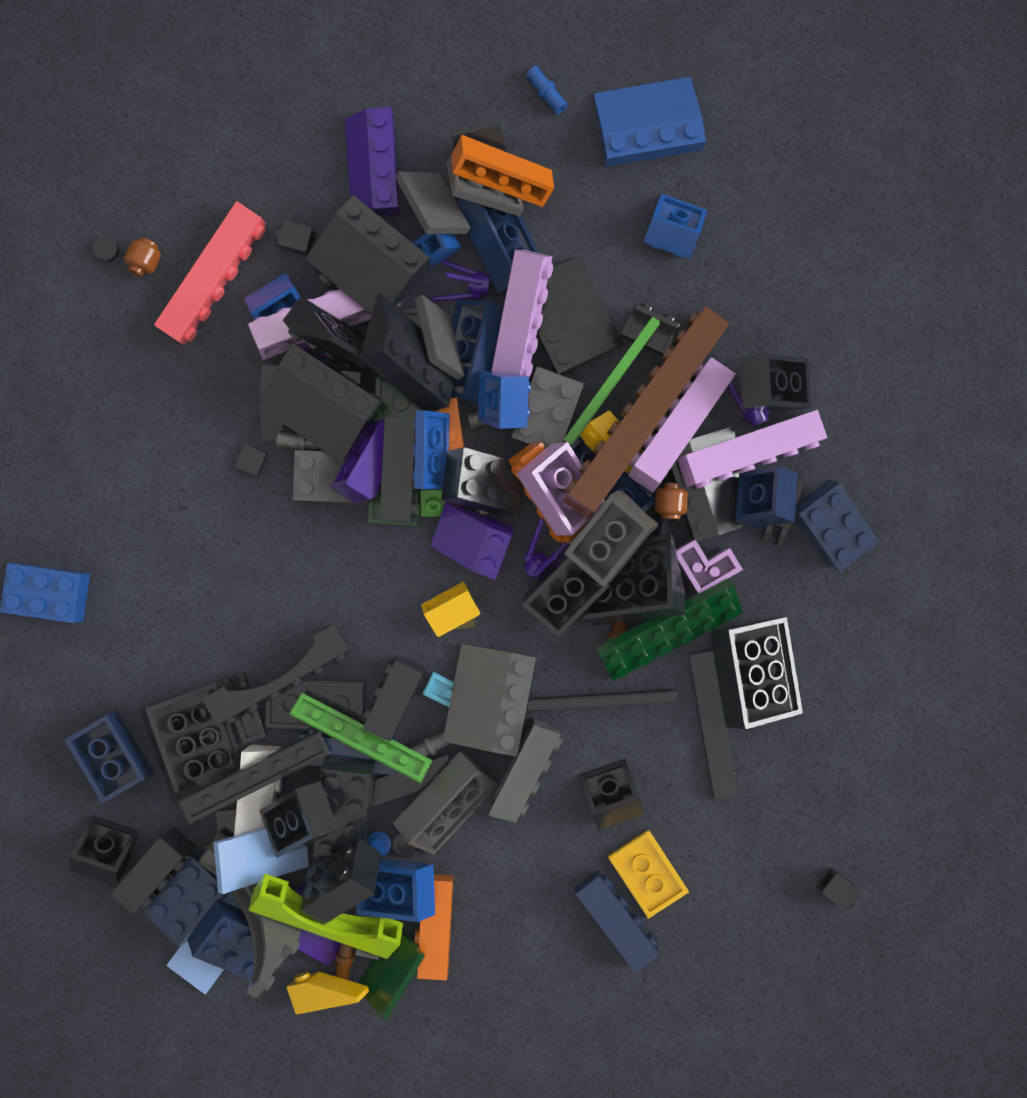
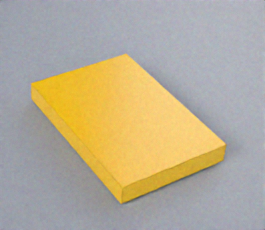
(648, 874)

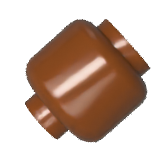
(142, 257)
(671, 501)

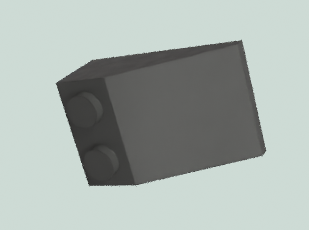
(313, 476)

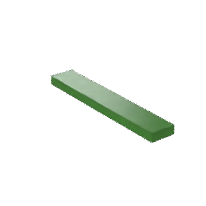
(612, 381)
(353, 735)

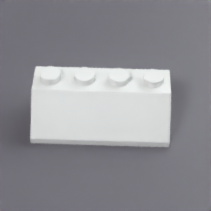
(247, 812)

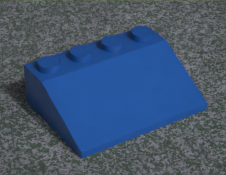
(649, 121)

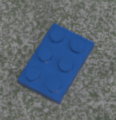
(430, 449)

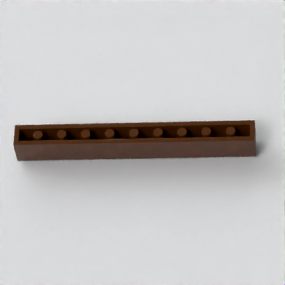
(645, 414)

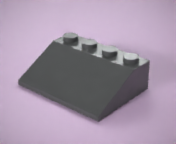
(489, 700)

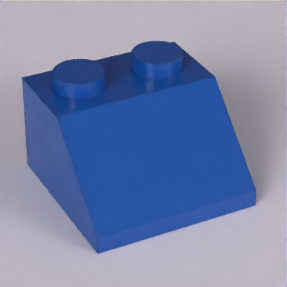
(675, 226)
(273, 297)
(503, 399)

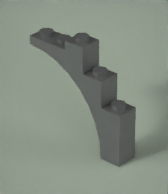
(270, 937)

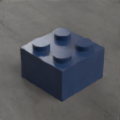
(766, 497)

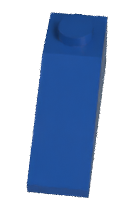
(438, 246)

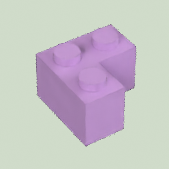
(706, 572)

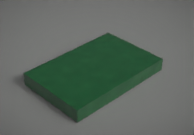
(391, 976)

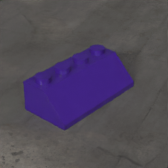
(373, 159)

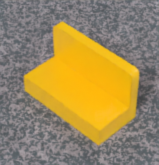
(450, 609)

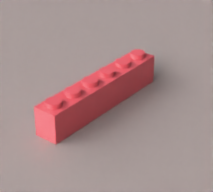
(210, 273)

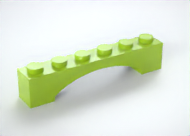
(371, 934)

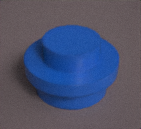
(380, 841)

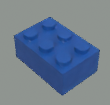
(45, 592)
(401, 892)

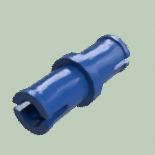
(546, 90)

